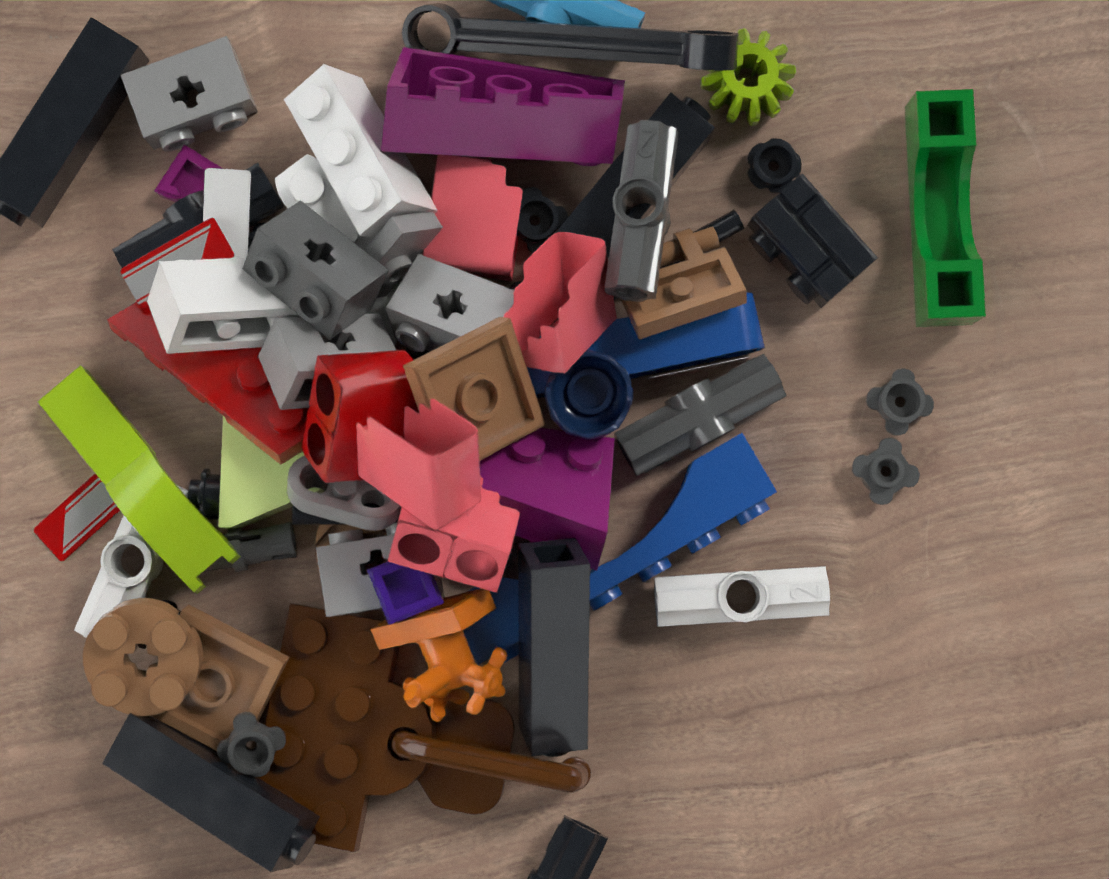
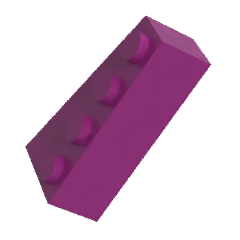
(499, 110)
(556, 486)

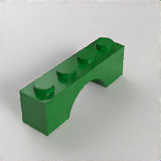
(944, 253)

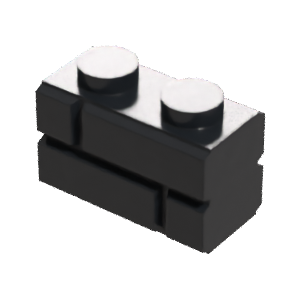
(809, 242)

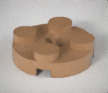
(118, 681)

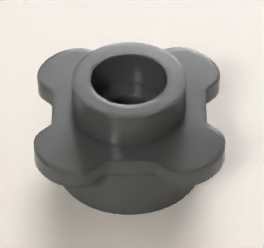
(916, 401)
(869, 470)
(251, 761)

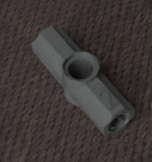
(639, 242)
(700, 414)

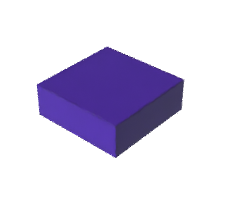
(404, 591)

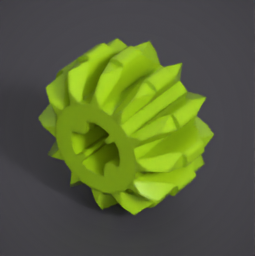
(769, 85)

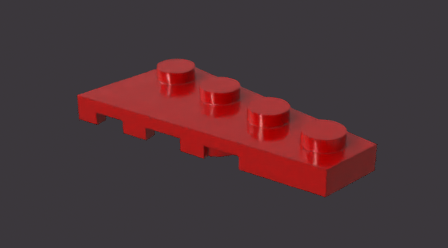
(224, 379)

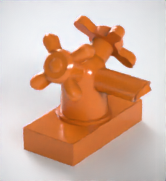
(447, 654)

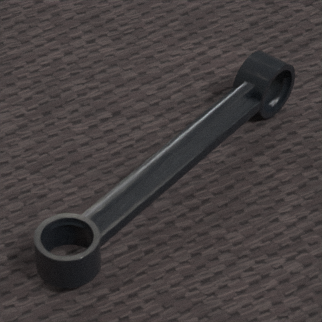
(638, 45)

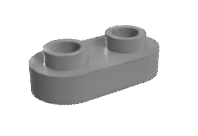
(341, 500)

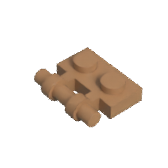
(691, 288)

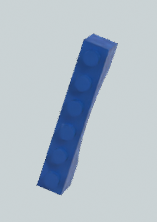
(714, 490)

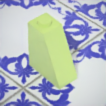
(250, 481)

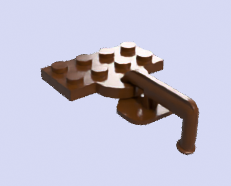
(342, 740)

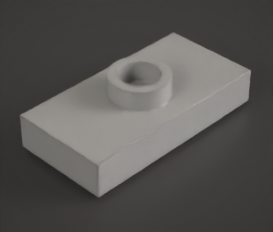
(400, 243)

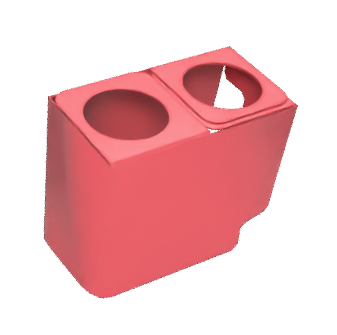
(476, 217)
(565, 283)
(428, 472)
(466, 550)

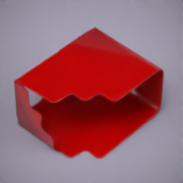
(347, 393)

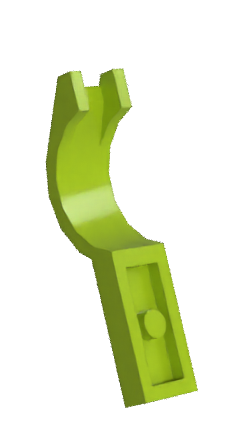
(135, 478)

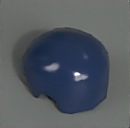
(590, 396)

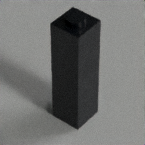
(66, 123)
(596, 213)
(553, 646)
(212, 793)

